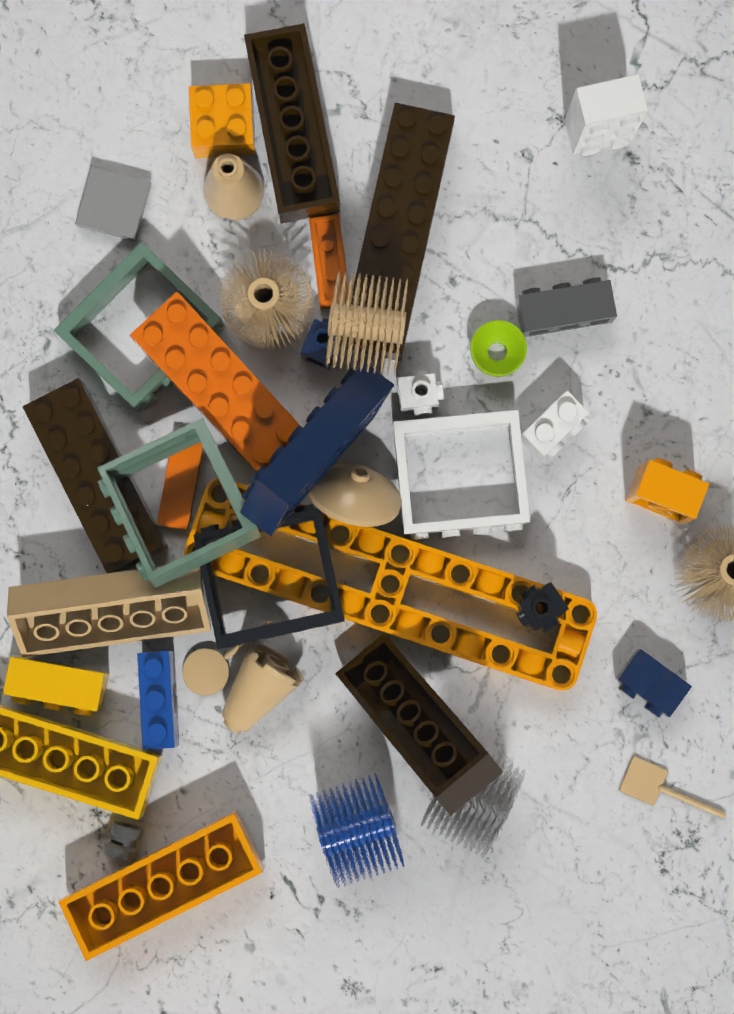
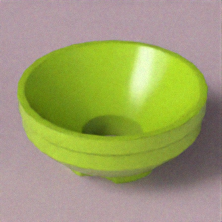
(500, 333)

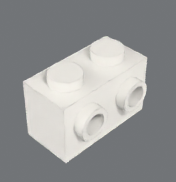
(553, 425)

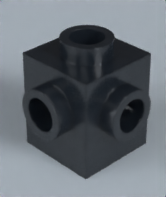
(552, 605)

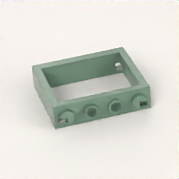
(103, 295)
(151, 454)

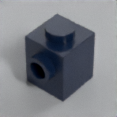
(315, 345)

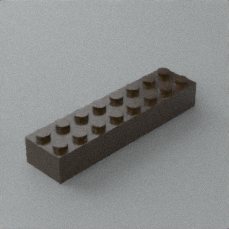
(403, 208)

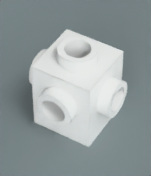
(411, 401)

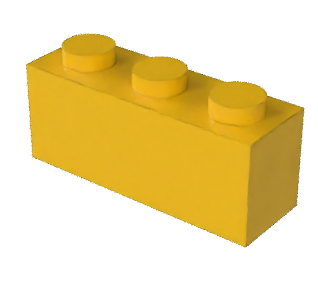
(55, 685)

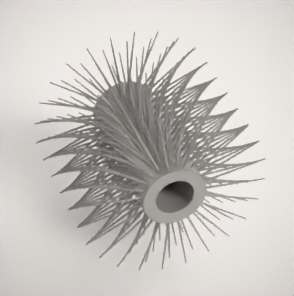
(487, 806)

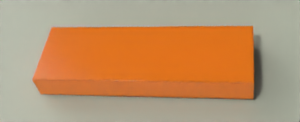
(328, 256)
(180, 488)

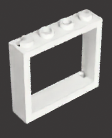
(453, 424)

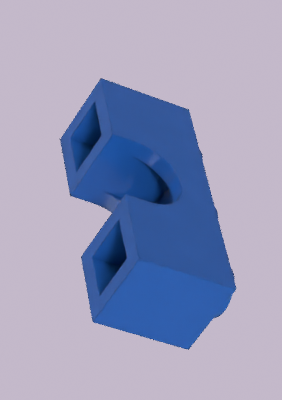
(157, 709)

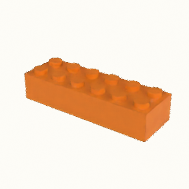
(215, 381)

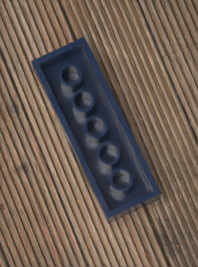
(314, 448)

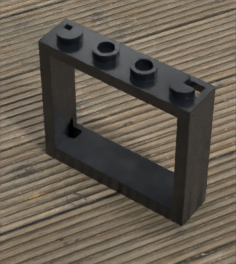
(302, 515)

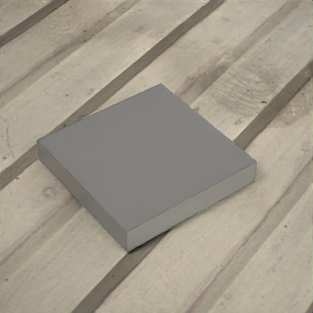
(113, 203)

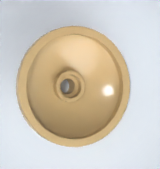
(357, 495)

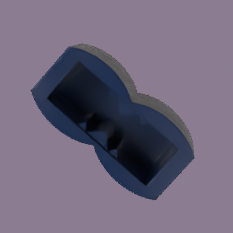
(652, 683)

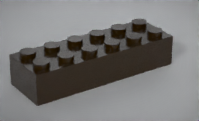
(292, 123)
(76, 446)
(419, 724)

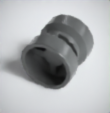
(123, 841)

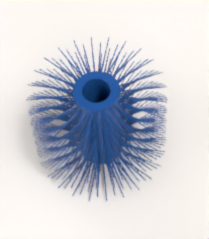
(356, 830)

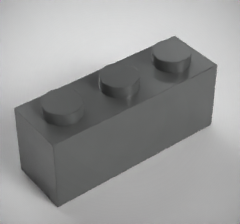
(566, 307)

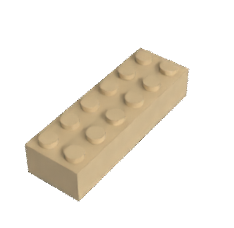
(105, 611)

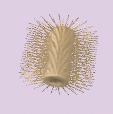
(263, 290)
(365, 322)
(713, 574)

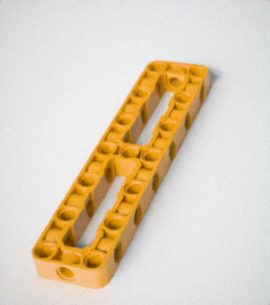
(404, 620)

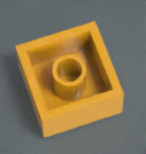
(222, 120)
(668, 491)

